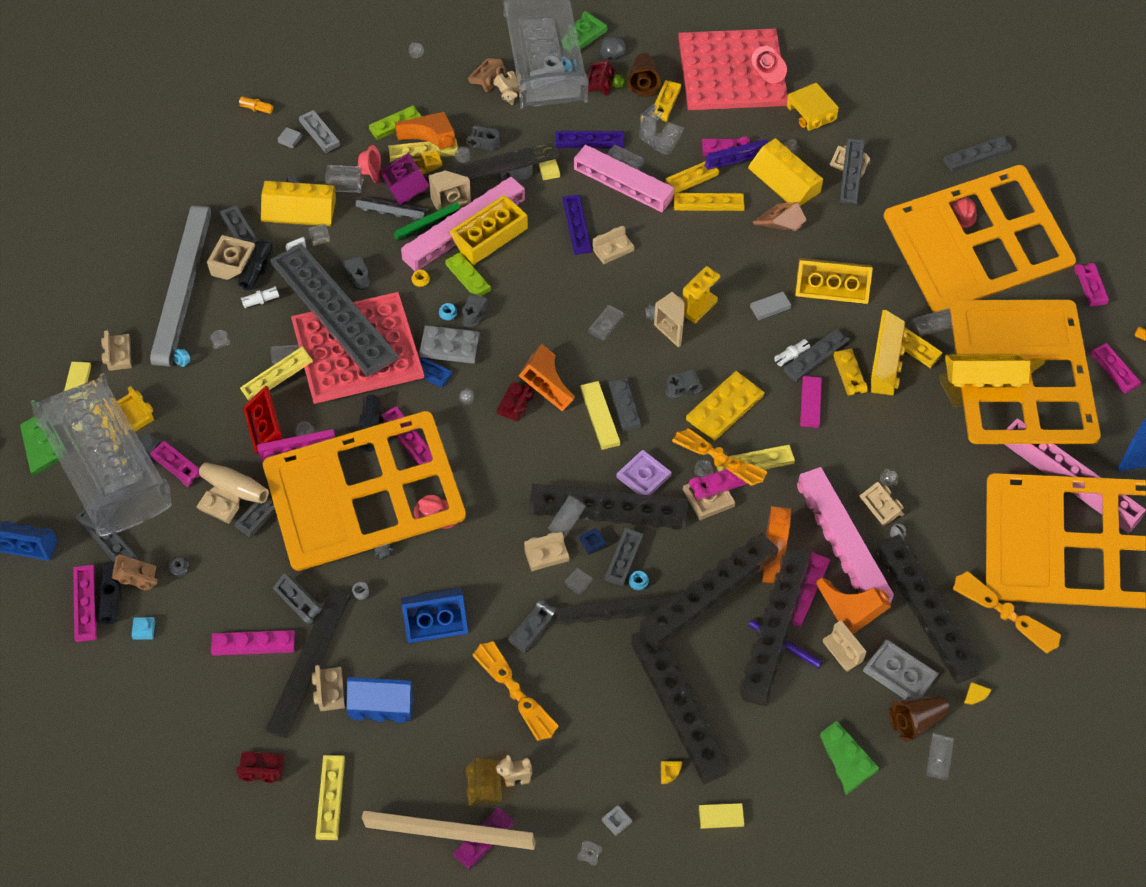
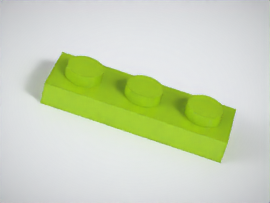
(387, 126)
(467, 275)

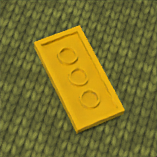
(725, 406)

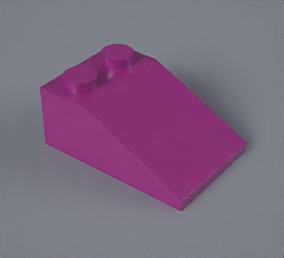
(404, 178)

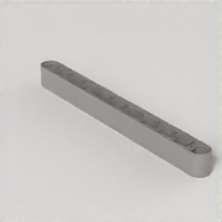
(180, 286)

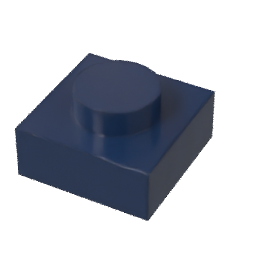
(592, 541)

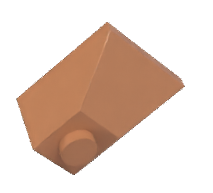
(783, 217)

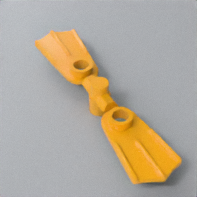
(747, 472)
(1038, 633)
(535, 717)

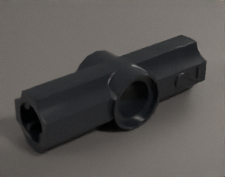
(255, 265)
(369, 417)
(109, 602)

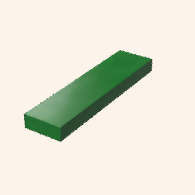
(426, 221)

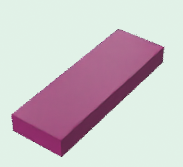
(1115, 368)
(810, 402)

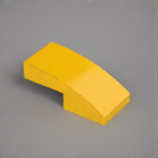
(428, 162)

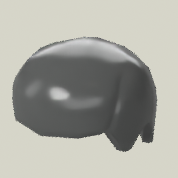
(612, 47)

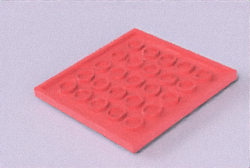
(721, 71)
(332, 369)

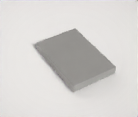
(900, 671)

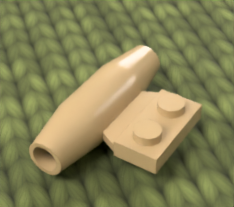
(228, 489)

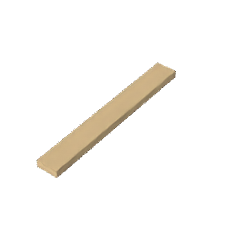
(449, 830)

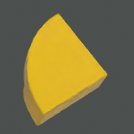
(976, 693)
(670, 770)

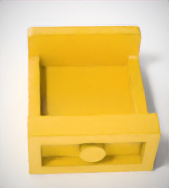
(813, 105)
(697, 294)
(136, 411)

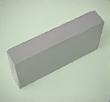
(770, 306)

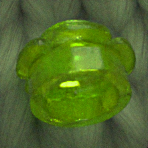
(618, 81)

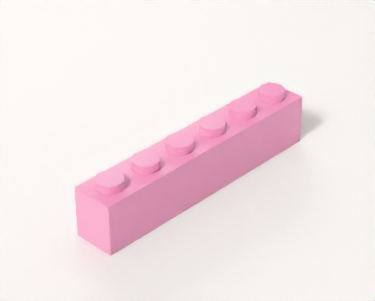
(624, 178)

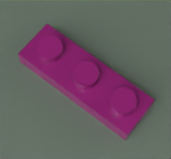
(471, 852)

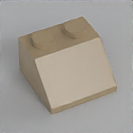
(448, 189)
(229, 257)
(670, 317)

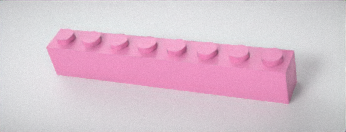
(439, 240)
(1056, 462)
(841, 532)

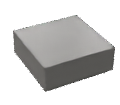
(289, 137)
(616, 820)

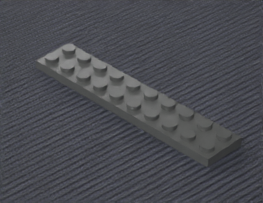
(334, 310)

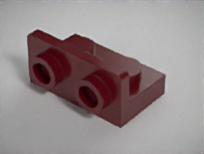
(600, 76)
(515, 401)
(260, 766)

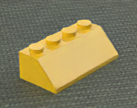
(786, 173)
(297, 203)
(489, 229)
(833, 280)
(888, 354)
(988, 369)

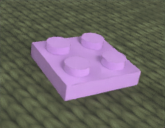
(643, 474)

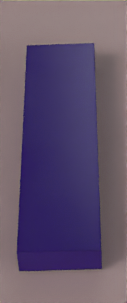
(593, 139)
(733, 154)
(577, 224)

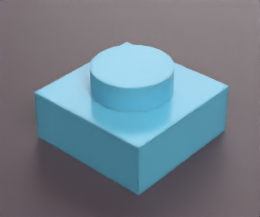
(143, 628)

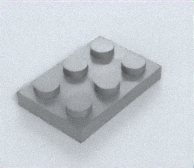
(449, 344)

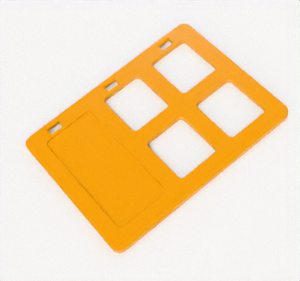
(944, 255)
(1038, 333)
(317, 503)
(1029, 540)

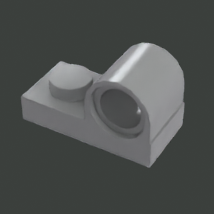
(550, 65)

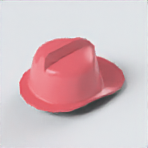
(769, 64)
(371, 163)
(964, 211)
(430, 505)

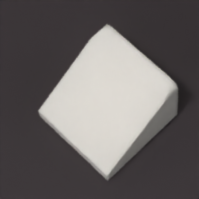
(290, 245)

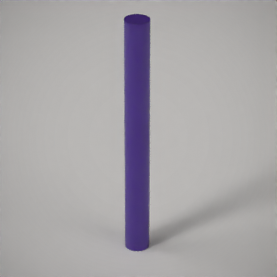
(793, 648)

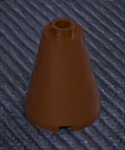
(644, 76)
(917, 715)

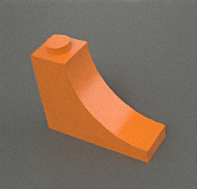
(430, 128)
(542, 376)
(777, 533)
(854, 609)

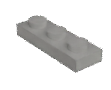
(319, 131)

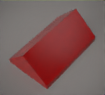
(262, 419)

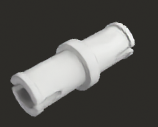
(260, 297)
(792, 352)

